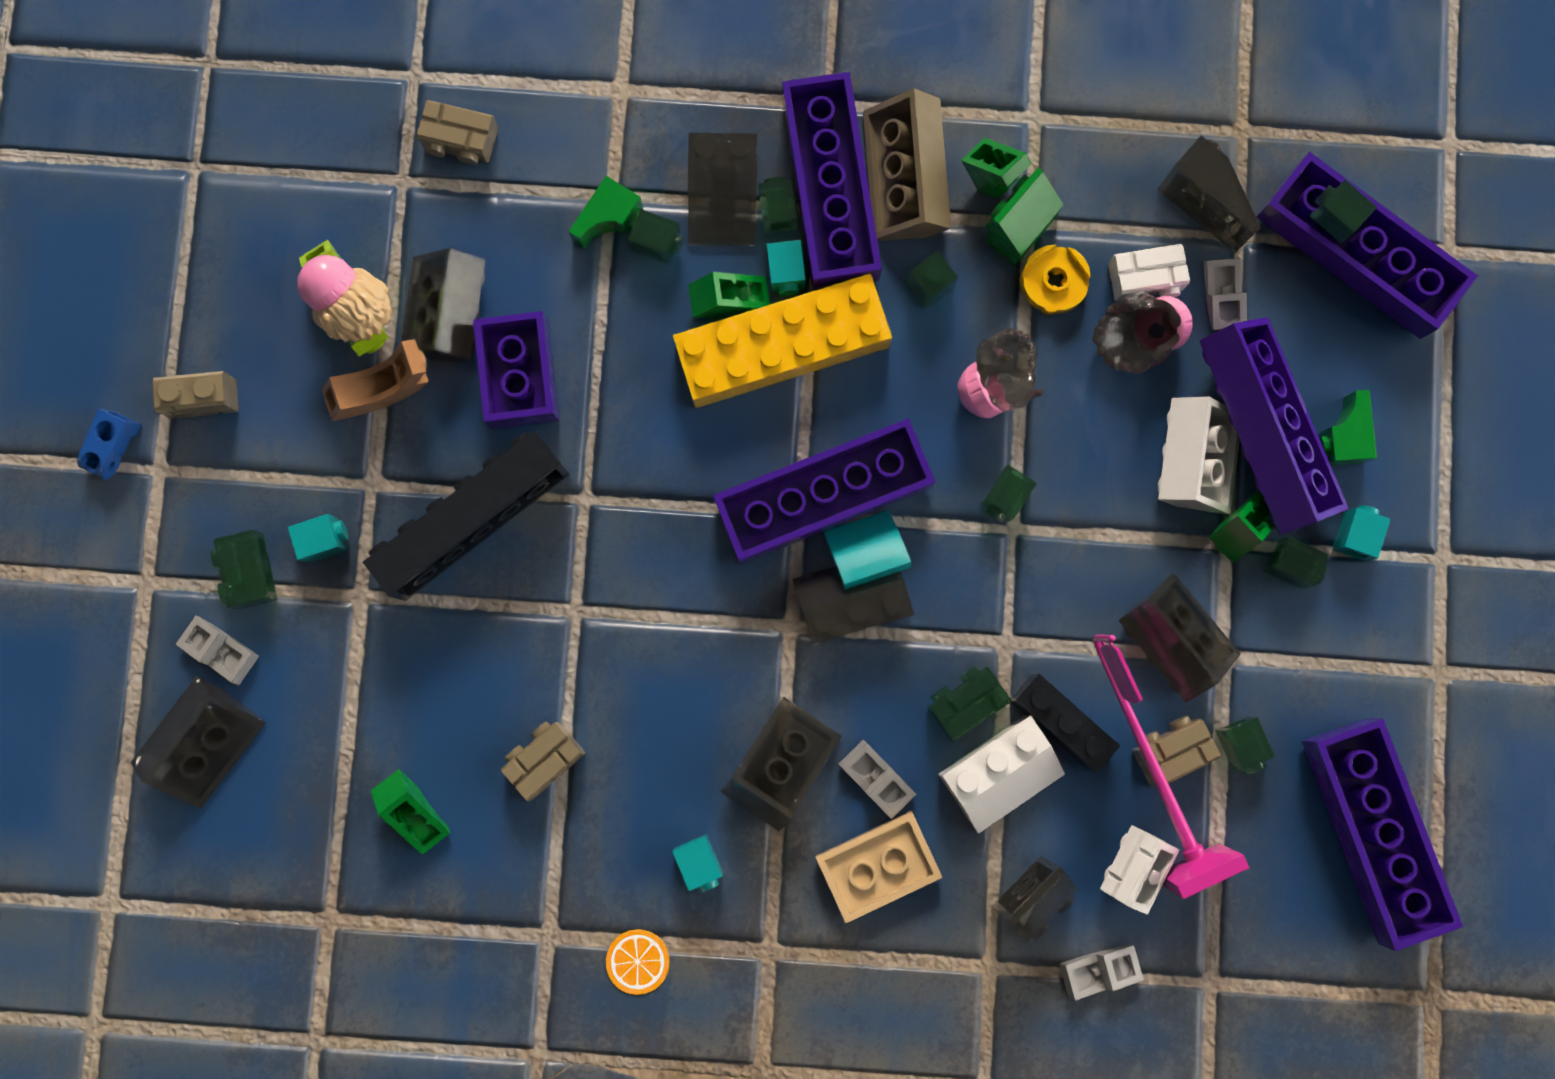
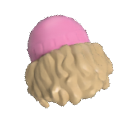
(343, 299)

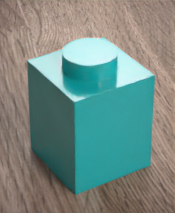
(786, 267)
(1361, 533)
(318, 538)
(698, 864)

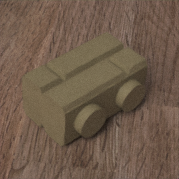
(457, 132)
(195, 394)
(1179, 749)
(542, 760)

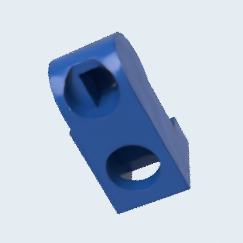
(106, 443)

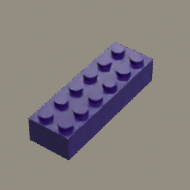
(830, 179)
(1380, 260)
(1273, 424)
(824, 491)
(1382, 834)

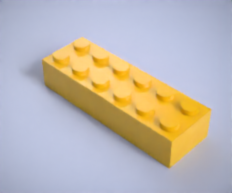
(783, 340)

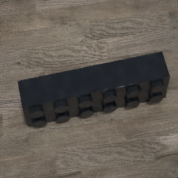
(465, 517)

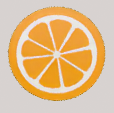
(637, 962)

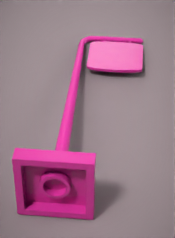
(1200, 867)

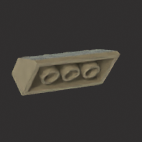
(907, 167)

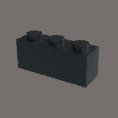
(1065, 723)

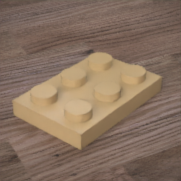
(878, 867)

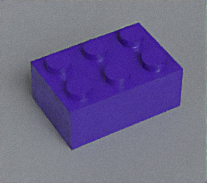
(516, 370)

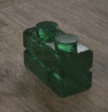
(243, 570)
(968, 703)

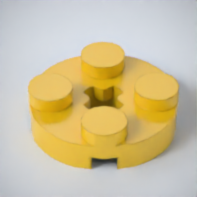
(1058, 260)

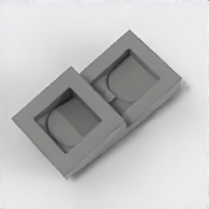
(1224, 292)
(217, 650)
(877, 779)
(1101, 971)

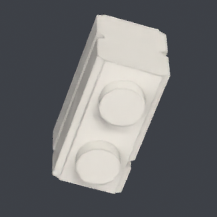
(1149, 271)
(1139, 869)

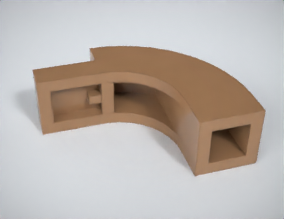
(377, 386)

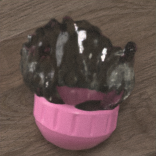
(1142, 332)
(1001, 375)

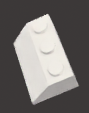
(1199, 456)
(1002, 773)

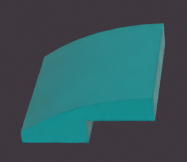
(867, 549)

